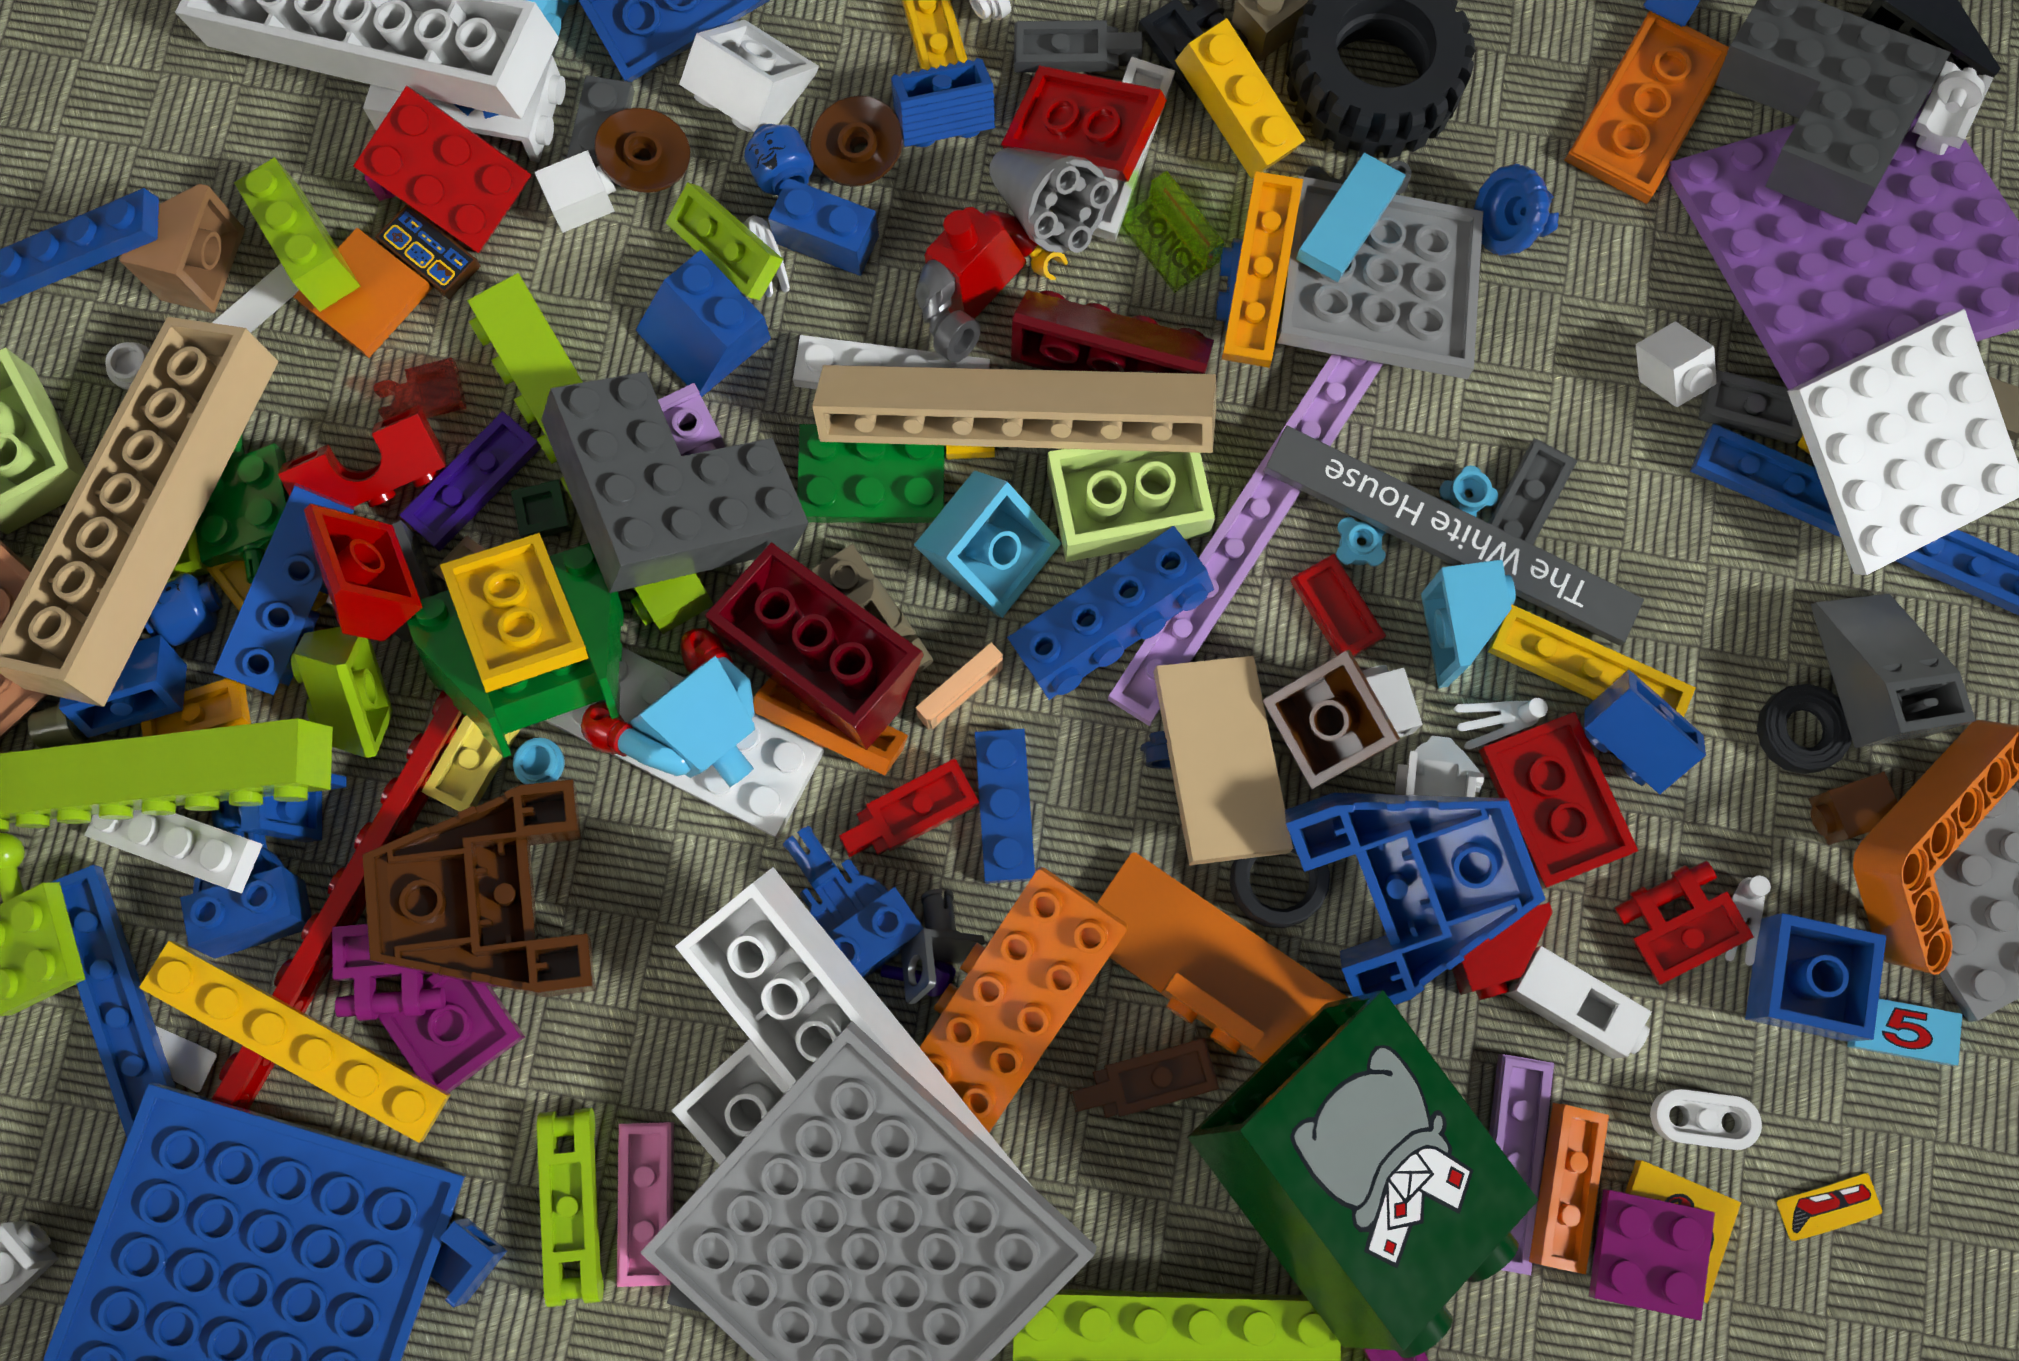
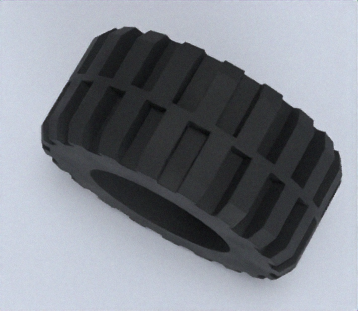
(1369, 115)

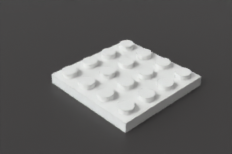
(1908, 441)

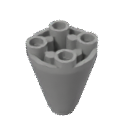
(1052, 196)

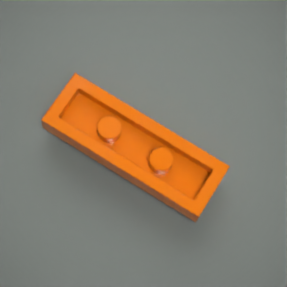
(787, 711)
(1569, 1188)

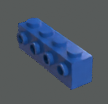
(278, 600)
(1112, 613)

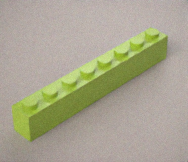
(537, 363)
(165, 772)

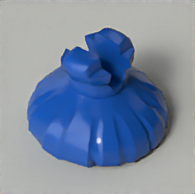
(1514, 209)

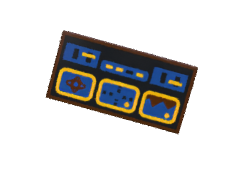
(428, 251)

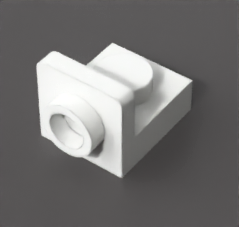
(22, 1257)

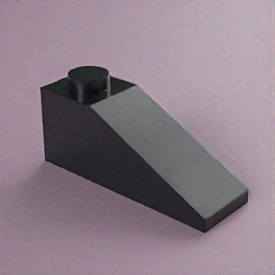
(1939, 24)

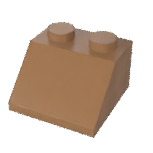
(192, 250)

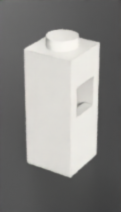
(1581, 1005)

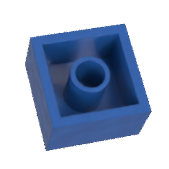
(1816, 978)

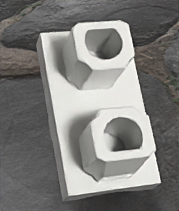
(1950, 108)

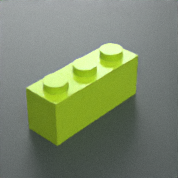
(296, 234)

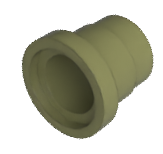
(54, 728)

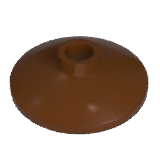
(848, 125)
(643, 134)

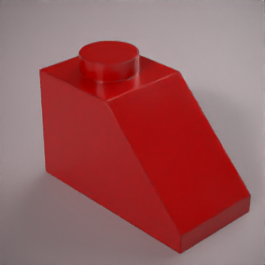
(1503, 957)

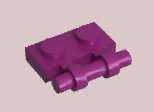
(353, 962)

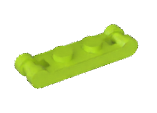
(569, 1207)

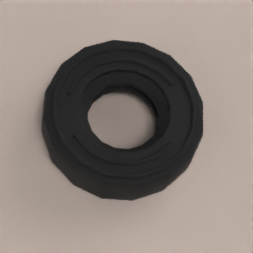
(1781, 748)

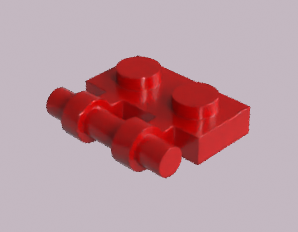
(1691, 937)

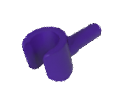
(943, 971)

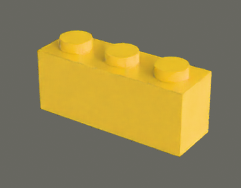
(1239, 98)

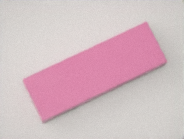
(643, 1198)

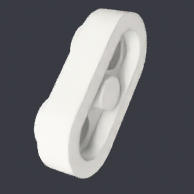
(1703, 1119)

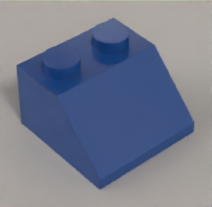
(702, 324)

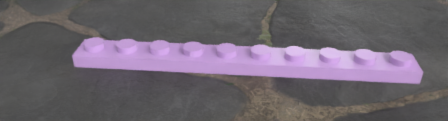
(1243, 535)

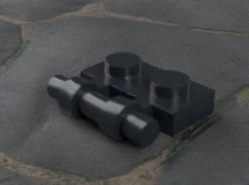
(1173, 27)

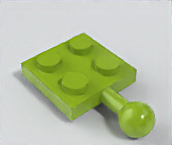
(35, 937)

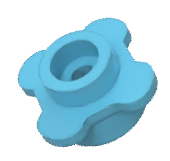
(1474, 480)
(1351, 552)

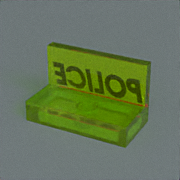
(1173, 233)

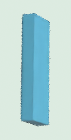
(1350, 217)

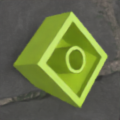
(344, 689)

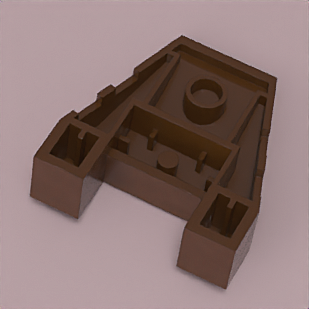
(464, 897)

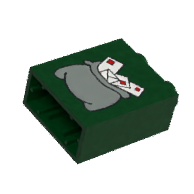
(1367, 1175)

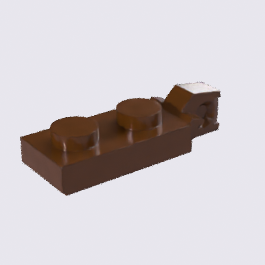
(1150, 1080)

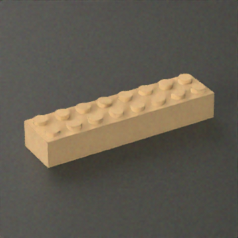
(133, 511)

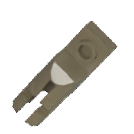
(855, 580)

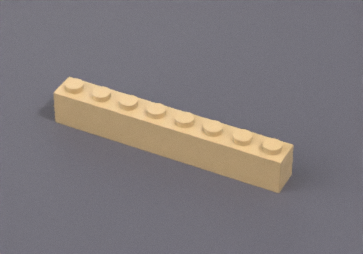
(1016, 408)

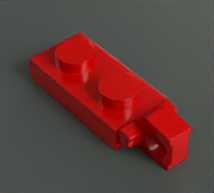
(911, 810)

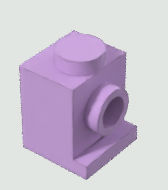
(684, 409)

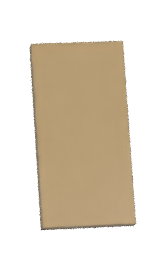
(1222, 760)

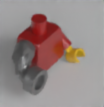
(967, 271)

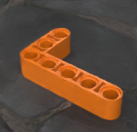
(1921, 832)

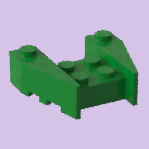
(513, 707)

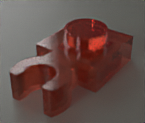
(430, 385)

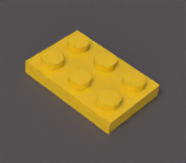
(513, 612)

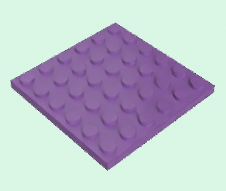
(1836, 289)

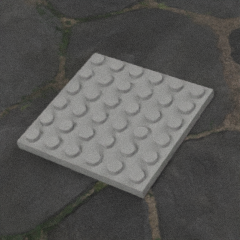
(867, 1226)

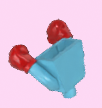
(689, 724)

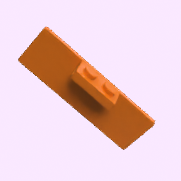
(1210, 963)
(1019, 992)

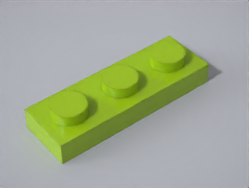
(724, 240)

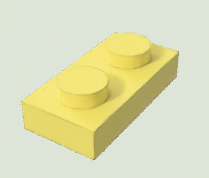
(465, 767)

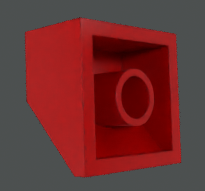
(362, 572)

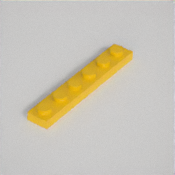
(295, 1041)

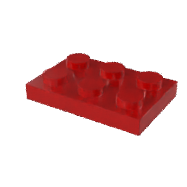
(1086, 119)
(442, 169)
(1559, 799)

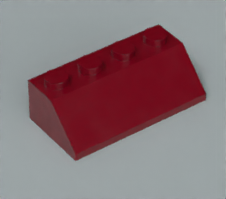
(1089, 337)
(817, 644)

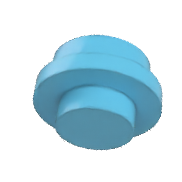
(538, 761)

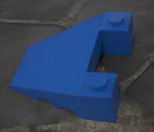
(1438, 874)

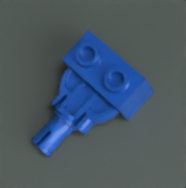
(266, 910)
(859, 915)

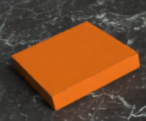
(381, 303)

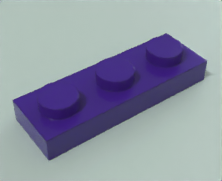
(470, 481)

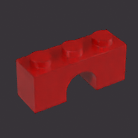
(407, 455)

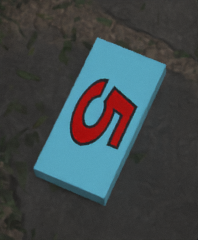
(1915, 1033)

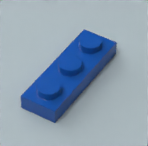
(1004, 806)

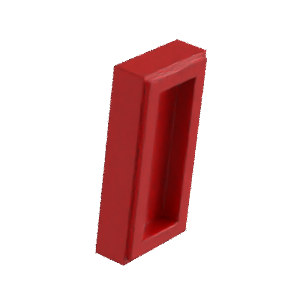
(1337, 607)

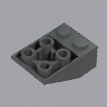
(1888, 672)

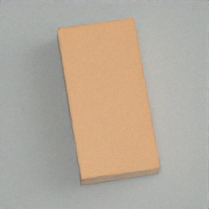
(960, 686)

